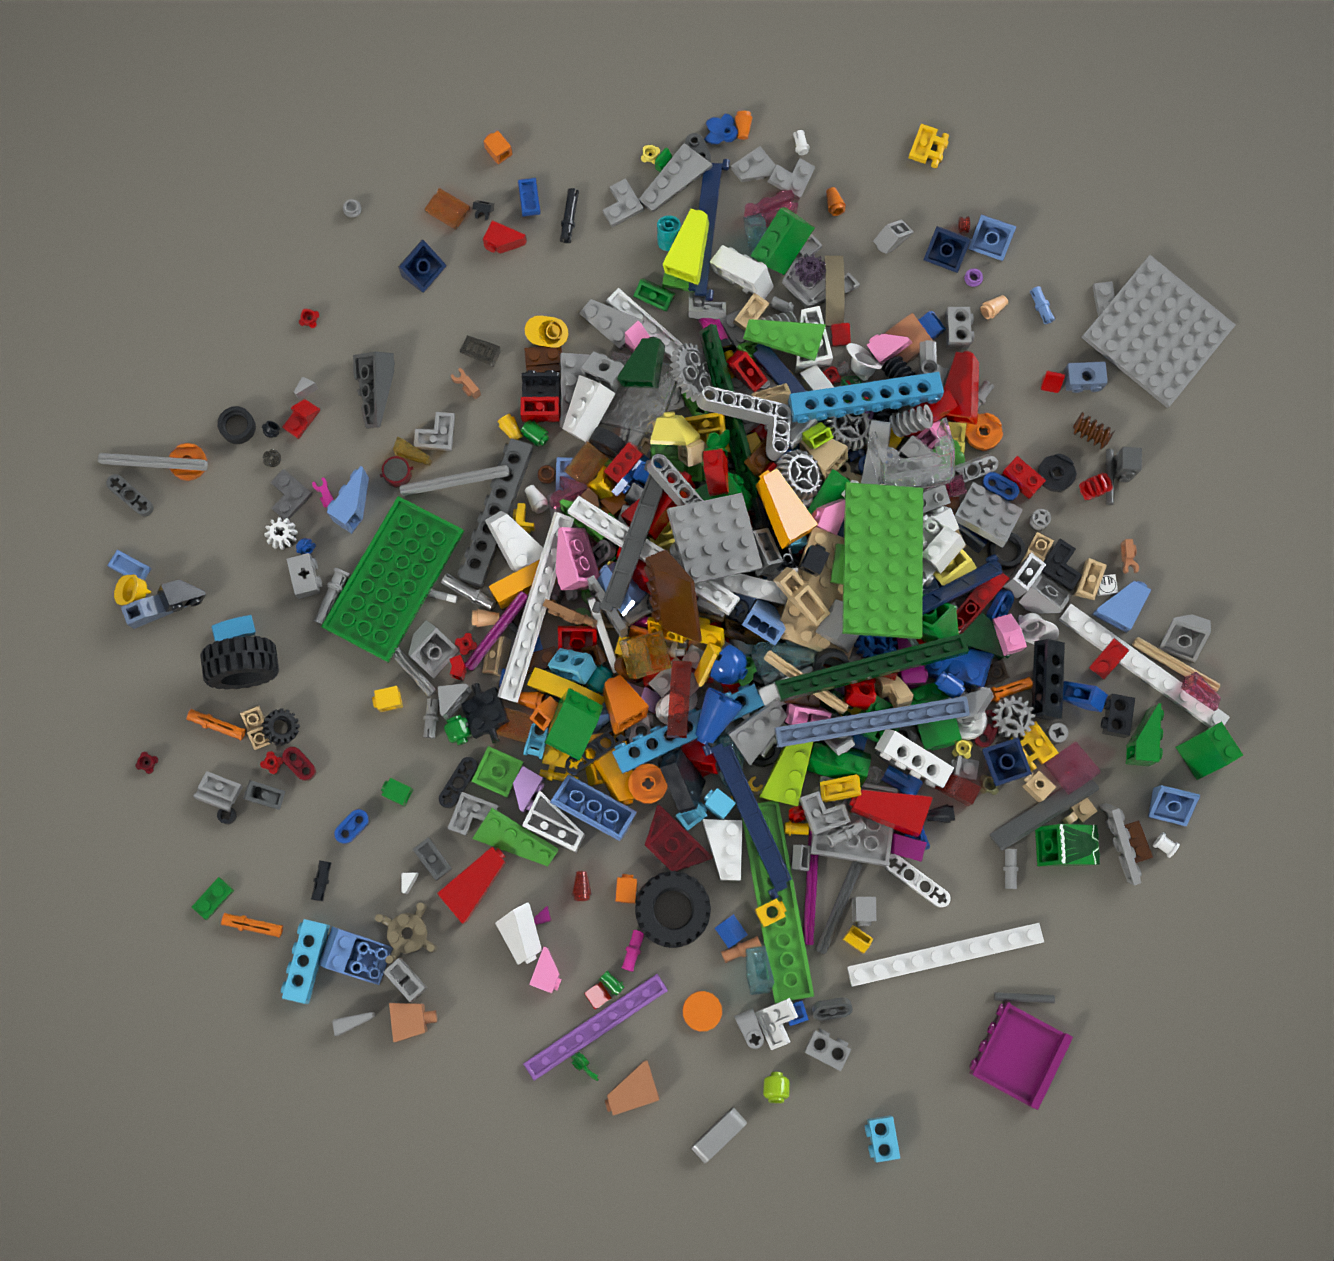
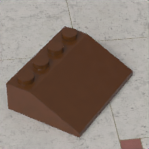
(672, 596)

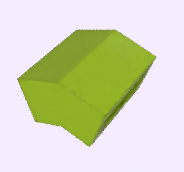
(817, 435)

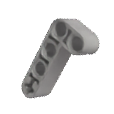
(883, 432)

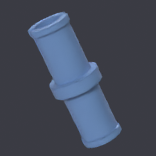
(1042, 305)

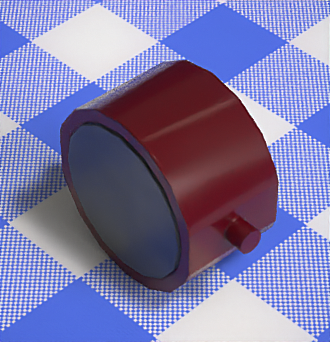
(396, 471)

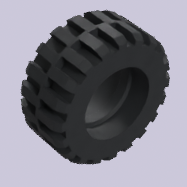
(239, 662)
(672, 882)

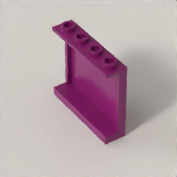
(1020, 1055)

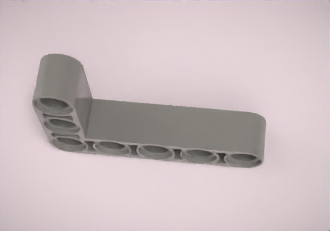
(753, 413)
(672, 489)

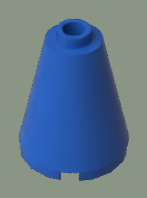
(715, 715)

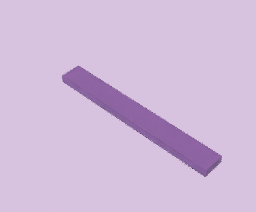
(595, 1027)

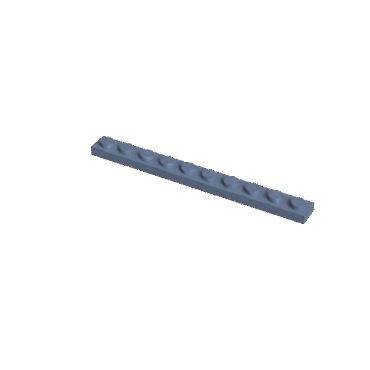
(871, 721)

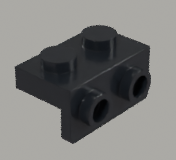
(540, 384)

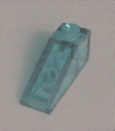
(792, 654)

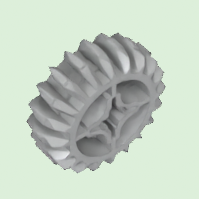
(850, 435)
(800, 473)

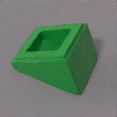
(662, 160)

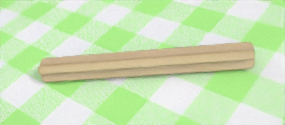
(1170, 661)
(791, 671)

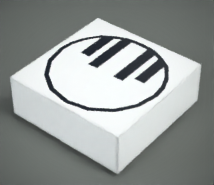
(1108, 585)

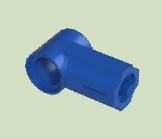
(904, 783)

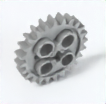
(690, 370)

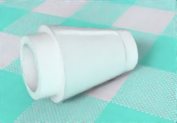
(536, 499)

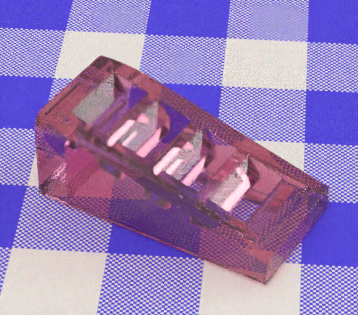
(1201, 690)

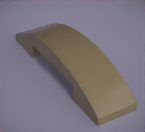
(834, 290)

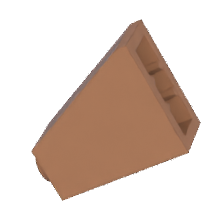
(633, 1091)

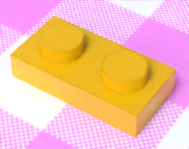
(840, 788)

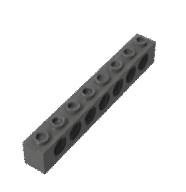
(478, 576)

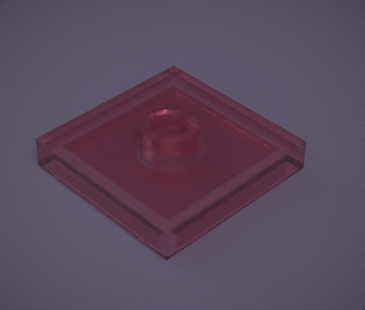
(1072, 768)

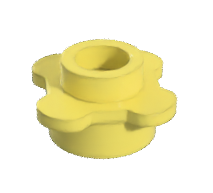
(647, 149)
(967, 748)

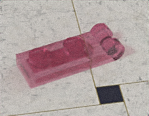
(769, 204)

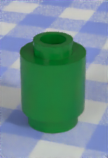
(535, 433)

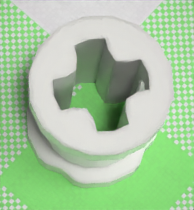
(1166, 845)

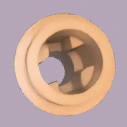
(992, 307)
(484, 618)

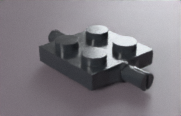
(485, 713)

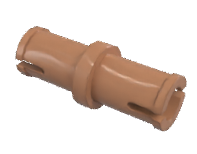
(740, 949)

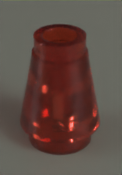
(581, 887)

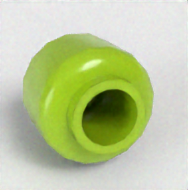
(776, 1087)

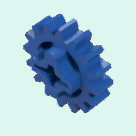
(870, 649)

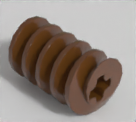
(1092, 431)

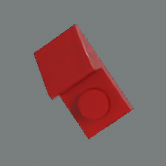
(301, 418)

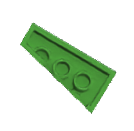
(790, 337)
(511, 837)

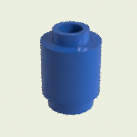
(950, 684)

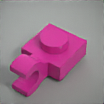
(327, 496)

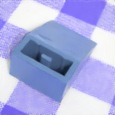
(350, 504)
(355, 955)

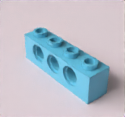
(303, 993)

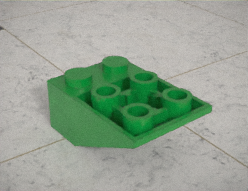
(1144, 744)

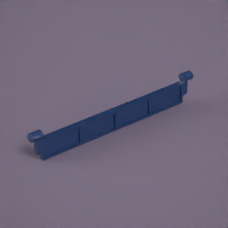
(708, 204)
(781, 375)
(962, 584)
(751, 816)

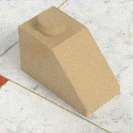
(692, 453)

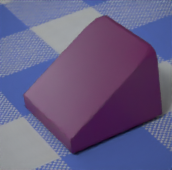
(543, 917)

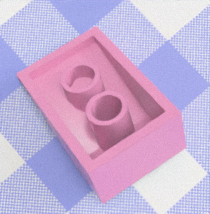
(574, 559)

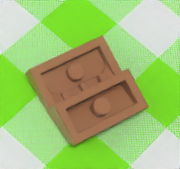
(910, 328)

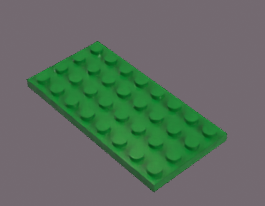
(393, 579)

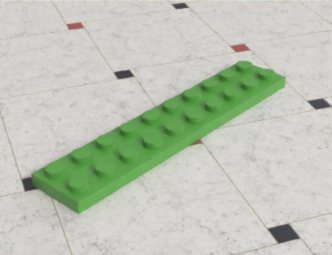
(784, 937)

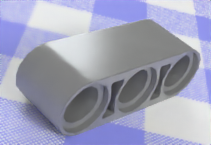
(719, 1135)

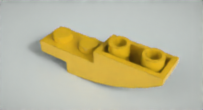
(708, 632)

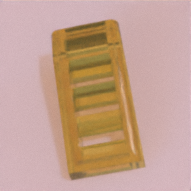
(408, 451)

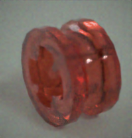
(964, 224)

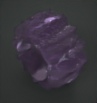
(808, 263)

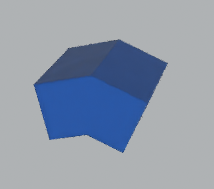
(932, 324)
(731, 931)

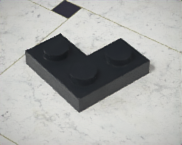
(1057, 567)

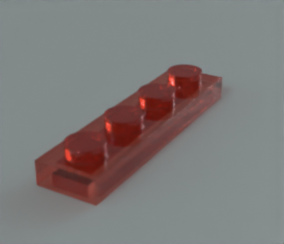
(679, 699)

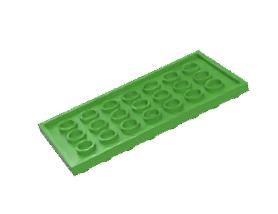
(883, 561)

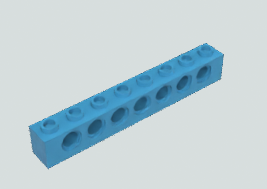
(910, 384)
(626, 763)

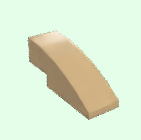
(801, 596)
(896, 691)

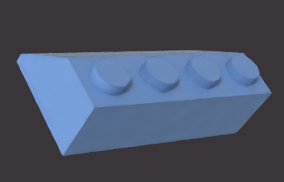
(594, 807)

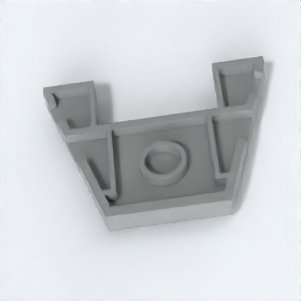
(812, 294)

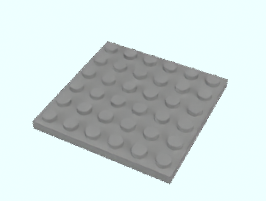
(1158, 331)

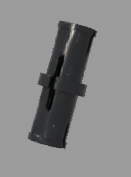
(321, 880)

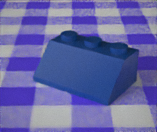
(969, 668)

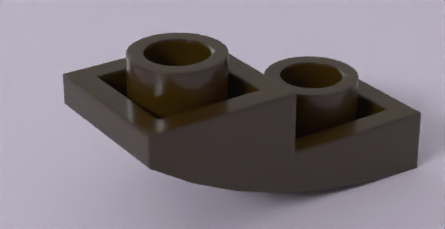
(996, 674)

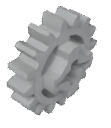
(1009, 710)

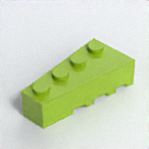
(788, 775)

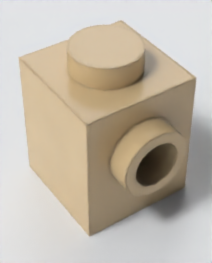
(1038, 786)

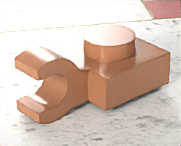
(469, 387)
(1128, 552)

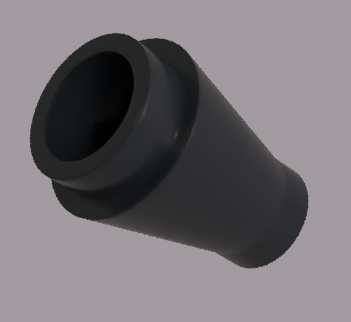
(941, 814)

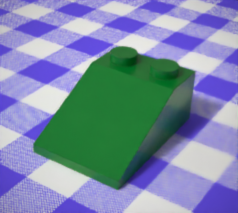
(573, 723)
(938, 732)

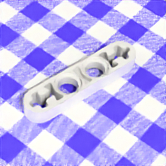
(915, 882)

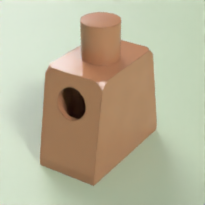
(409, 1020)

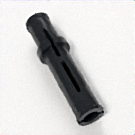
(569, 216)

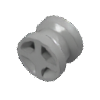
(1038, 516)
(1054, 735)

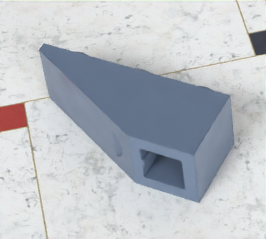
(144, 611)

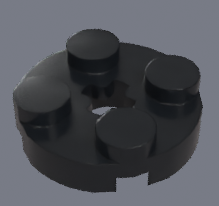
(1066, 468)

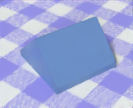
(992, 237)
(1172, 805)

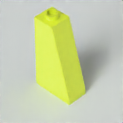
(688, 248)

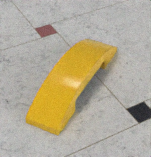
(557, 686)

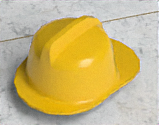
(546, 331)
(130, 589)

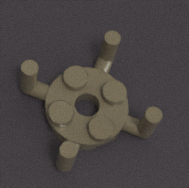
(395, 930)

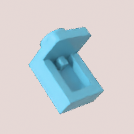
(691, 818)

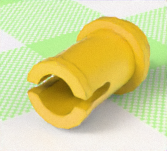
(796, 828)

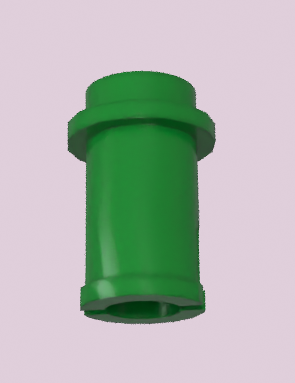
(612, 983)

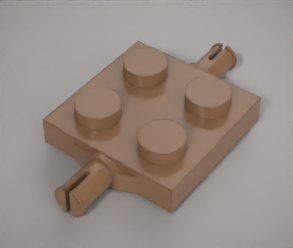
(568, 614)

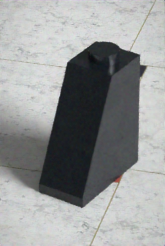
(683, 780)

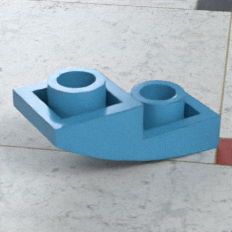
(234, 627)

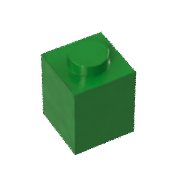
(396, 791)

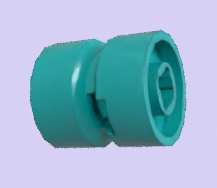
(667, 231)

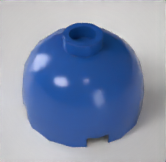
(730, 666)

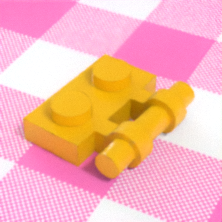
(923, 143)
(1039, 745)
(555, 758)

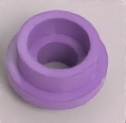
(976, 273)

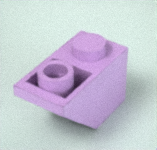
(526, 786)

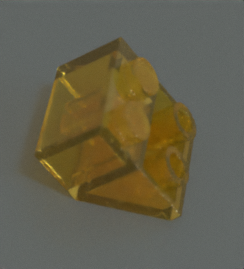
(645, 654)

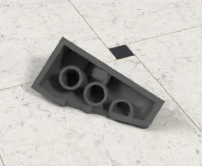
(374, 376)

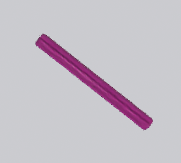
(810, 897)

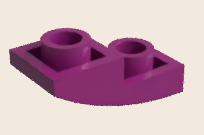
(908, 847)

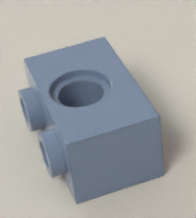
(1094, 370)

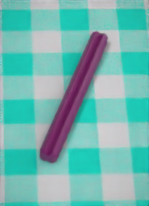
(496, 631)

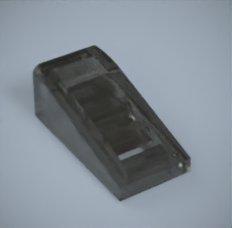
(491, 360)

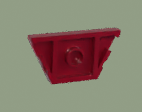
(673, 843)

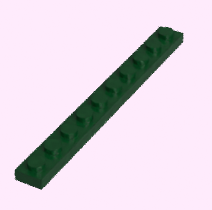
(721, 379)
(871, 667)

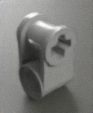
(749, 1025)

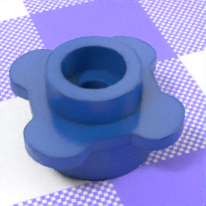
(305, 546)

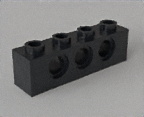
(1048, 679)

